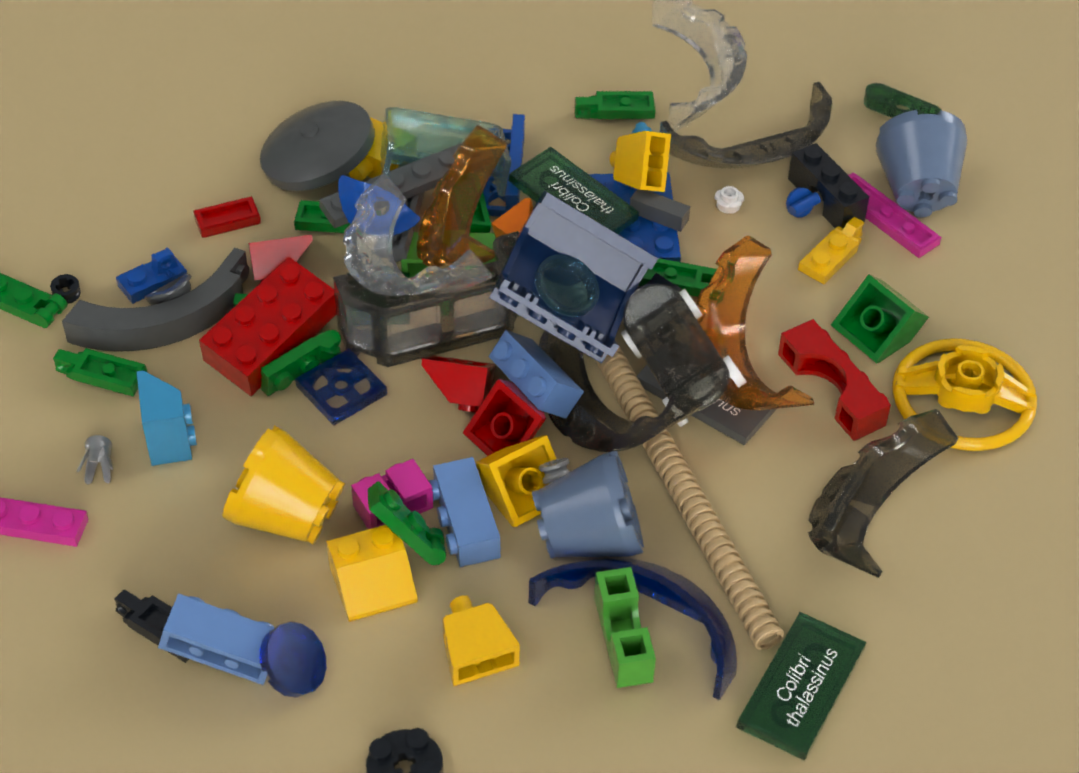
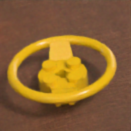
(969, 383)

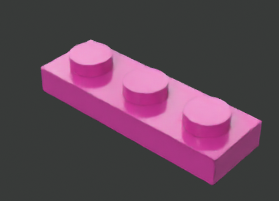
(42, 522)

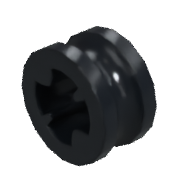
(66, 281)

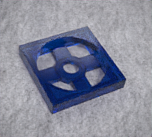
(328, 369)

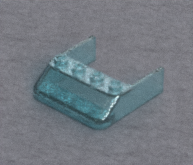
(417, 134)

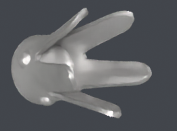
(97, 450)

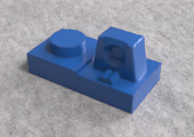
(151, 276)

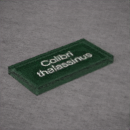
(573, 186)
(801, 685)

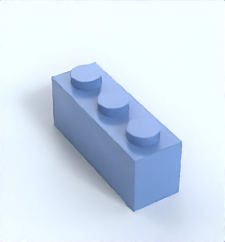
(535, 374)
(465, 512)
(215, 637)

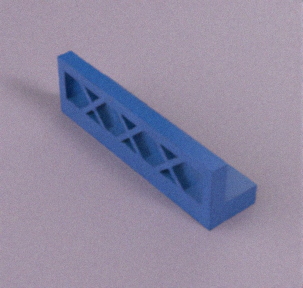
(515, 150)

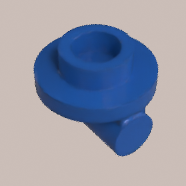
(801, 202)

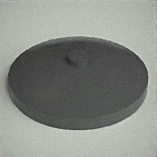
(317, 145)

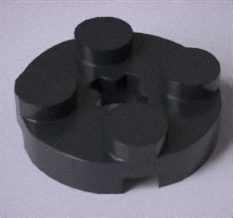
(403, 745)

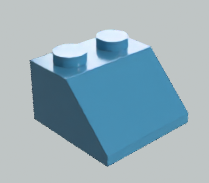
(165, 421)

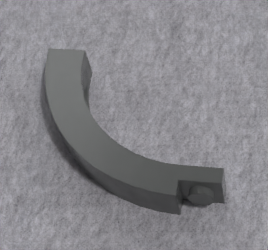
(162, 323)

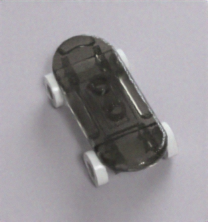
(666, 333)

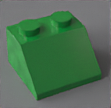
(879, 319)

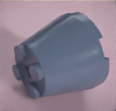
(923, 159)
(590, 512)

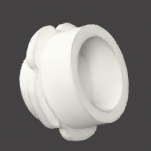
(729, 199)

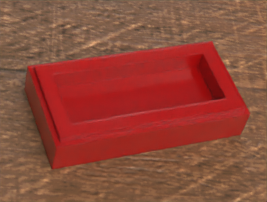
(227, 217)

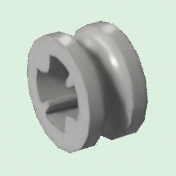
(554, 469)

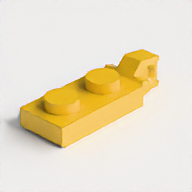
(832, 251)

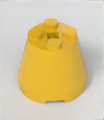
(283, 490)

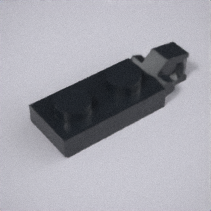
(144, 616)

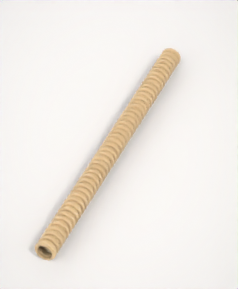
(695, 508)

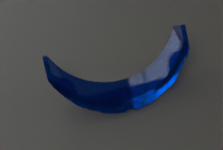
(662, 586)

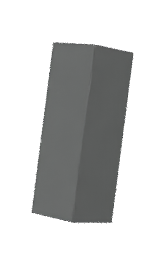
(660, 209)

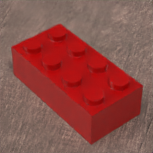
(268, 323)

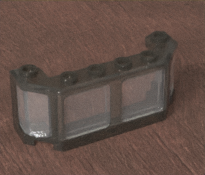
(422, 325)

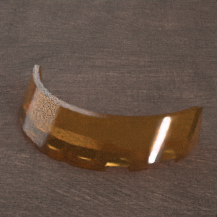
(449, 218)
(723, 320)

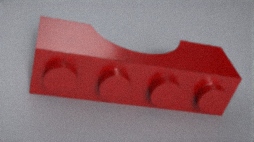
(811, 351)

